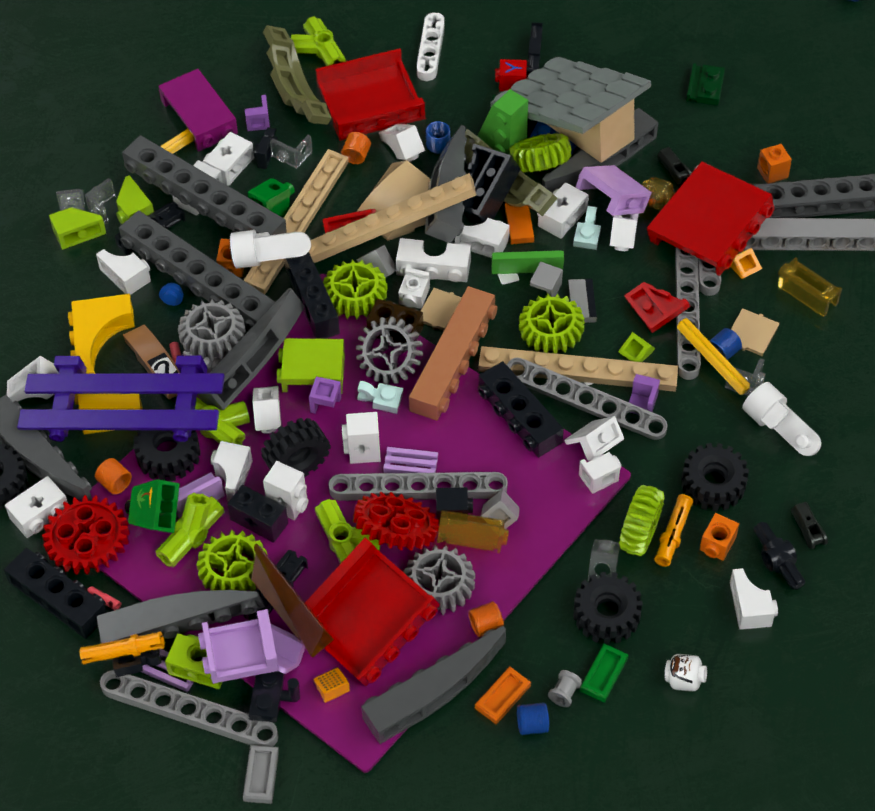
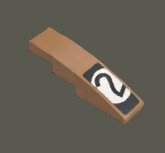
(150, 352)

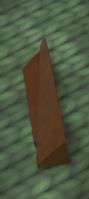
(289, 603)

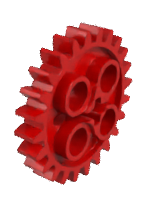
(395, 521)
(86, 534)

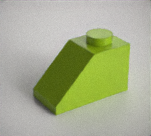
(131, 200)
(76, 226)

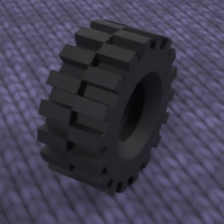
(297, 445)
(714, 461)
(165, 463)
(13, 476)
(607, 591)

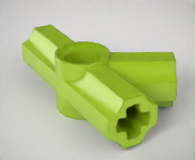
(318, 41)
(232, 416)
(336, 525)
(191, 528)

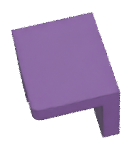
(257, 117)
(644, 392)
(325, 393)

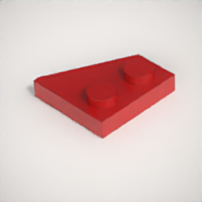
(655, 306)

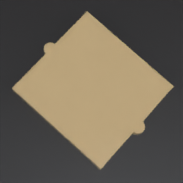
(439, 308)
(754, 331)

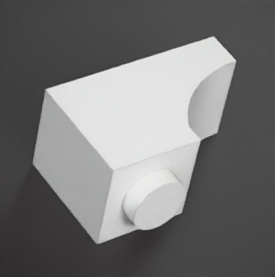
(403, 141)
(624, 231)
(485, 237)
(125, 271)
(17, 383)
(266, 409)
(232, 464)
(752, 605)

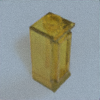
(808, 287)
(472, 531)

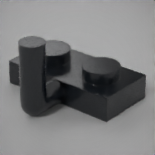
(268, 695)

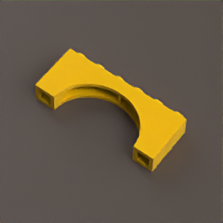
(93, 324)

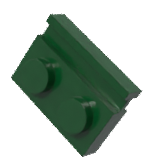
(705, 84)

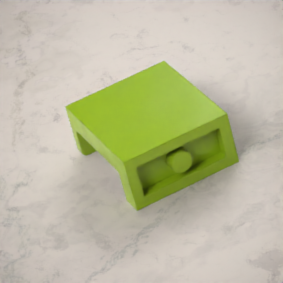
(310, 358)

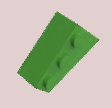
(505, 122)

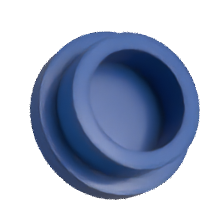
(171, 294)

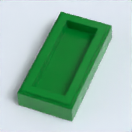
(604, 673)

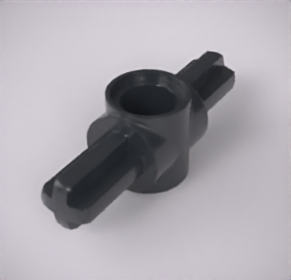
(779, 555)

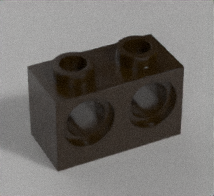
(390, 309)

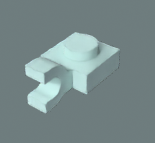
(587, 233)
(384, 397)

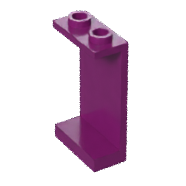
(199, 108)

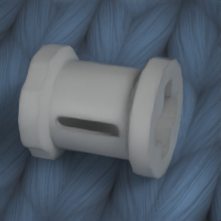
(564, 688)

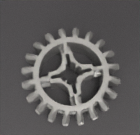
(223, 321)
(368, 355)
(452, 588)

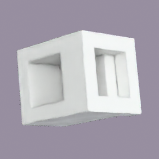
(414, 288)
(600, 471)

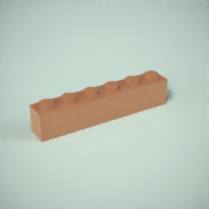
(452, 354)

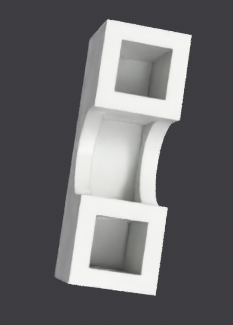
(450, 266)

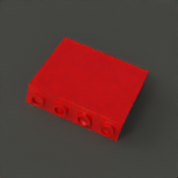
(369, 94)
(712, 216)
(370, 611)

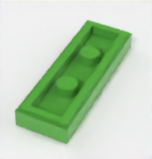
(524, 261)

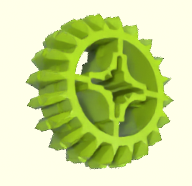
(541, 152)
(369, 286)
(536, 324)
(641, 520)
(227, 557)

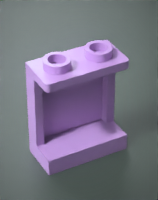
(625, 193)
(239, 649)

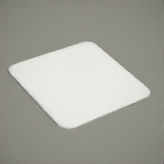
(508, 278)

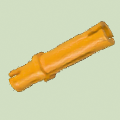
(664, 552)
(130, 646)

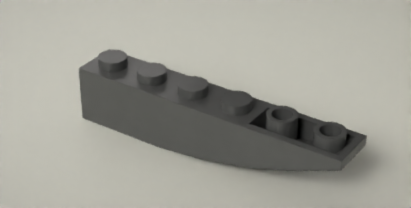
(644, 132)
(450, 165)
(255, 349)
(38, 454)
(177, 613)
(430, 688)

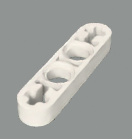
(430, 46)

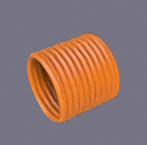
(356, 147)
(113, 476)
(485, 618)

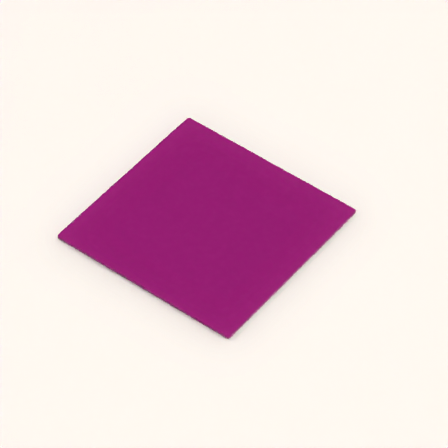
(468, 439)

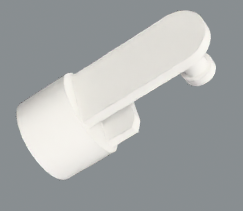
(251, 248)
(769, 408)

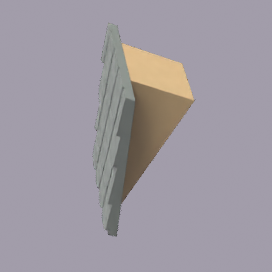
(583, 103)

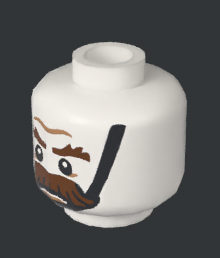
(685, 672)

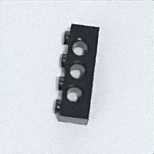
(314, 296)
(518, 397)
(41, 590)

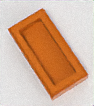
(520, 224)
(502, 695)

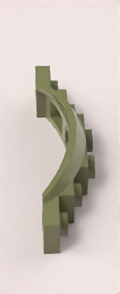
(290, 78)
(524, 189)

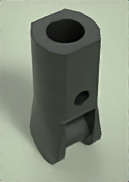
(673, 165)
(807, 524)

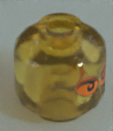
(661, 192)

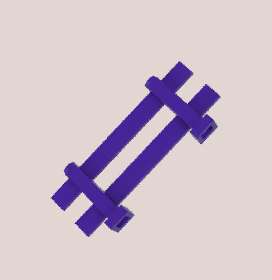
(73, 380)

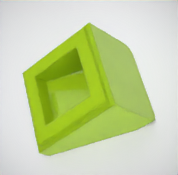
(636, 348)

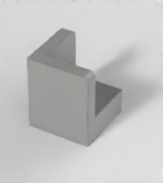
(380, 258)
(547, 278)
(501, 508)

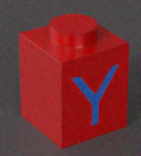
(510, 73)

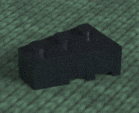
(492, 177)

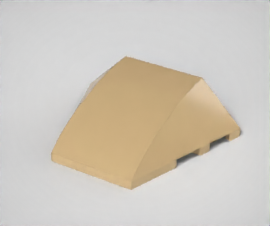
(397, 184)

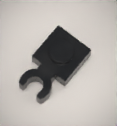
(263, 150)
(132, 664)

